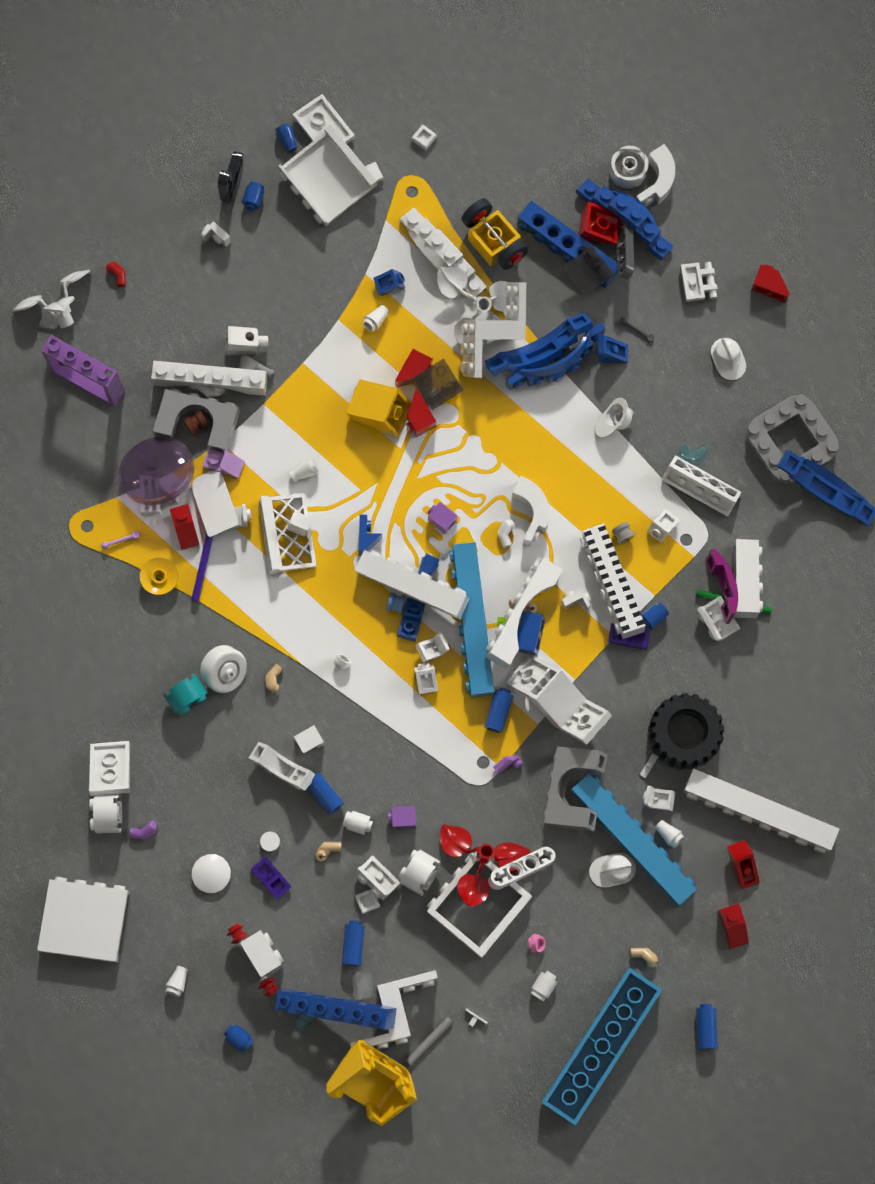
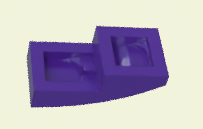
(637, 641)
(270, 877)

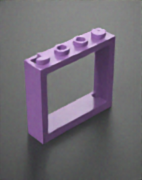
(83, 371)

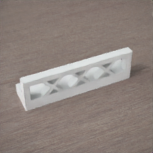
(700, 487)

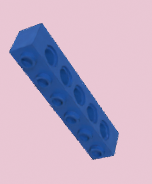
(534, 213)
(335, 1009)

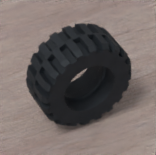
(703, 713)

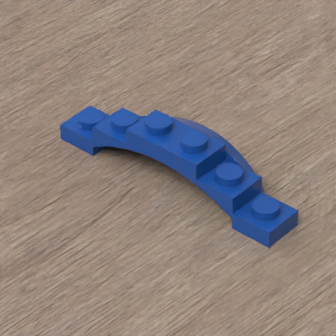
(631, 212)
(542, 350)
(556, 371)
(827, 487)

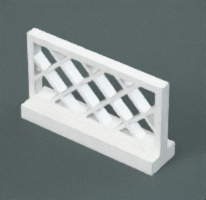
(270, 534)

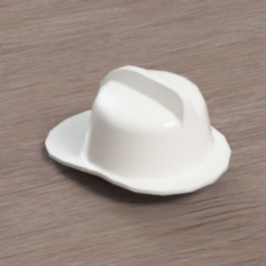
(728, 358)
(615, 417)
(612, 870)

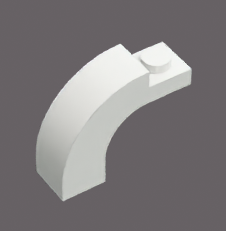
(664, 166)
(535, 499)
(281, 767)

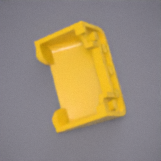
(374, 1082)

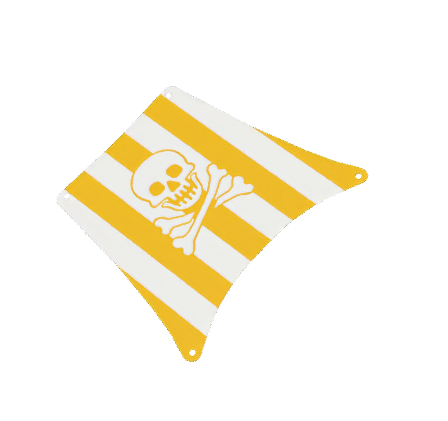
(466, 463)

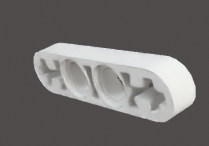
(523, 870)

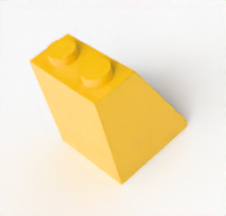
(379, 407)

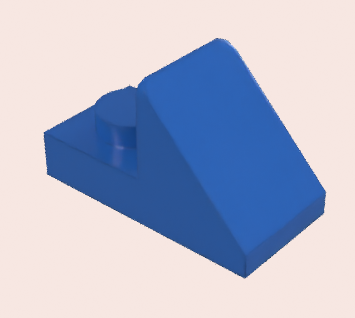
(612, 350)
(367, 540)

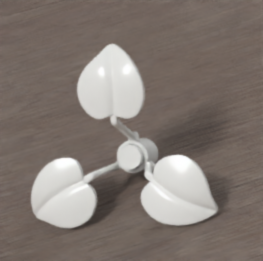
(452, 281)
(61, 307)

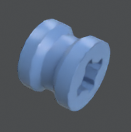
(396, 603)

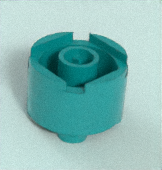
(186, 694)

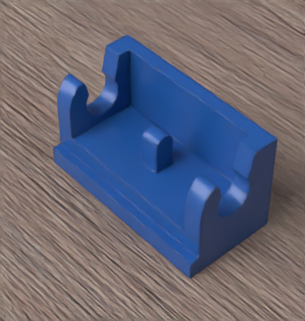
(530, 632)

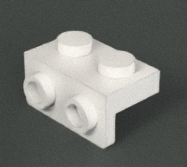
(713, 617)
(377, 878)

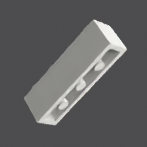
(747, 573)

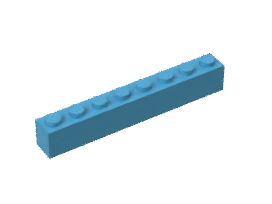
(473, 621)
(634, 840)

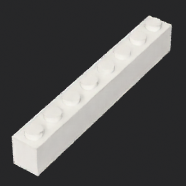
(761, 811)

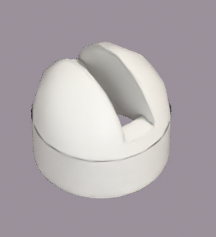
(342, 661)

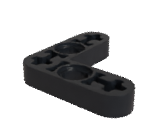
(228, 179)

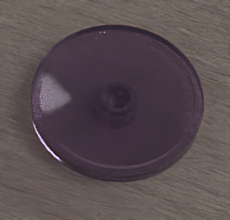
(156, 470)

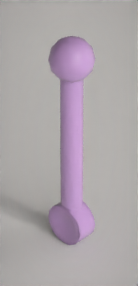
(135, 535)

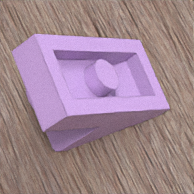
(224, 462)

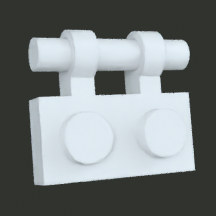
(693, 284)

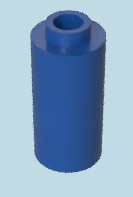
(499, 710)
(325, 794)
(353, 944)
(706, 1027)

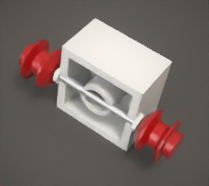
(261, 955)

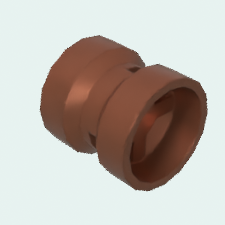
(196, 422)

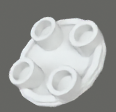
(211, 873)

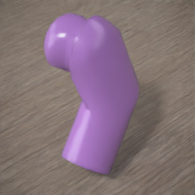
(507, 761)
(145, 833)

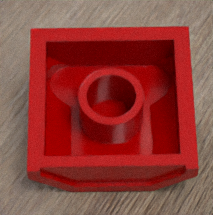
(599, 224)

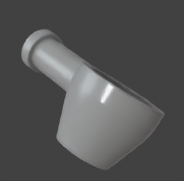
(249, 363)

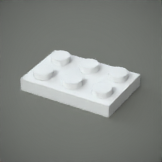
(317, 116)
(109, 768)

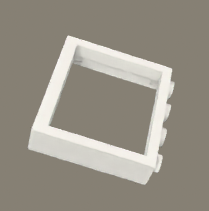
(448, 888)

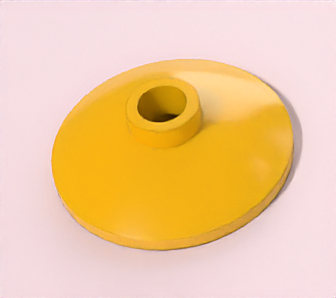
(156, 567)

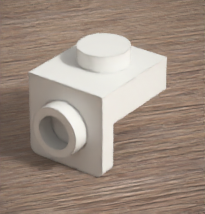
(573, 598)
(432, 648)
(659, 799)

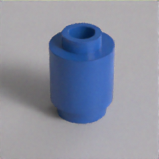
(253, 196)
(654, 615)
(238, 1038)

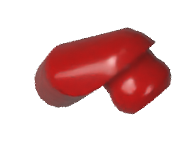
(116, 269)

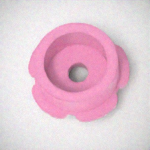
(536, 943)

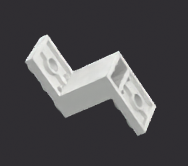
(510, 329)
(558, 699)
(391, 997)

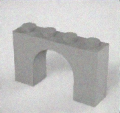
(177, 404)
(566, 765)

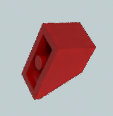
(770, 283)
(414, 365)
(419, 416)
(184, 527)
(743, 864)
(734, 925)

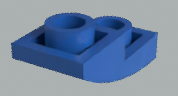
(411, 619)

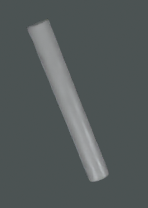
(429, 1041)

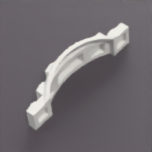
(440, 249)

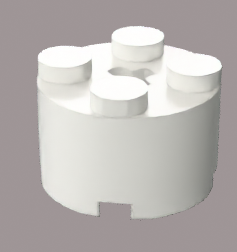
(628, 177)
(106, 813)
(419, 872)

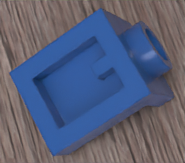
(389, 282)

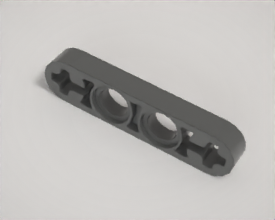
(625, 251)

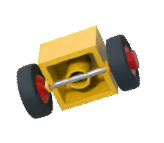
(493, 235)

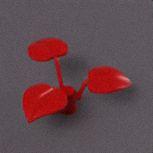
(471, 888)

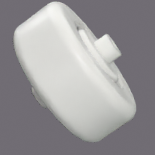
(223, 669)

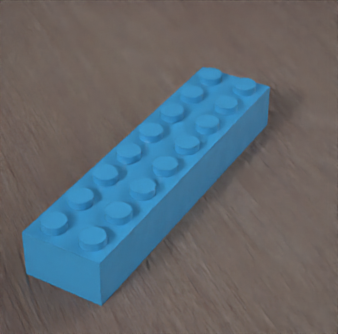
(601, 1046)

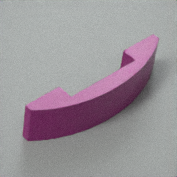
(718, 566)

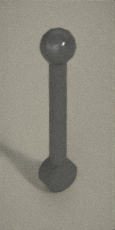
(650, 338)

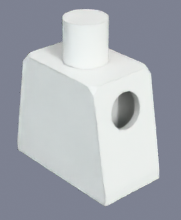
(243, 341)

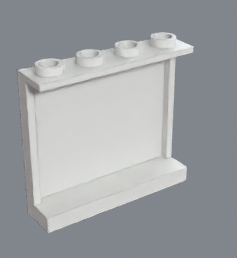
(327, 176)
(83, 920)

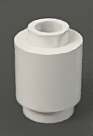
(357, 822)
(544, 985)

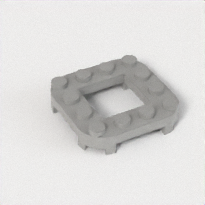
(792, 407)

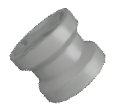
(623, 533)

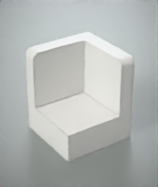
(299, 523)
(309, 739)

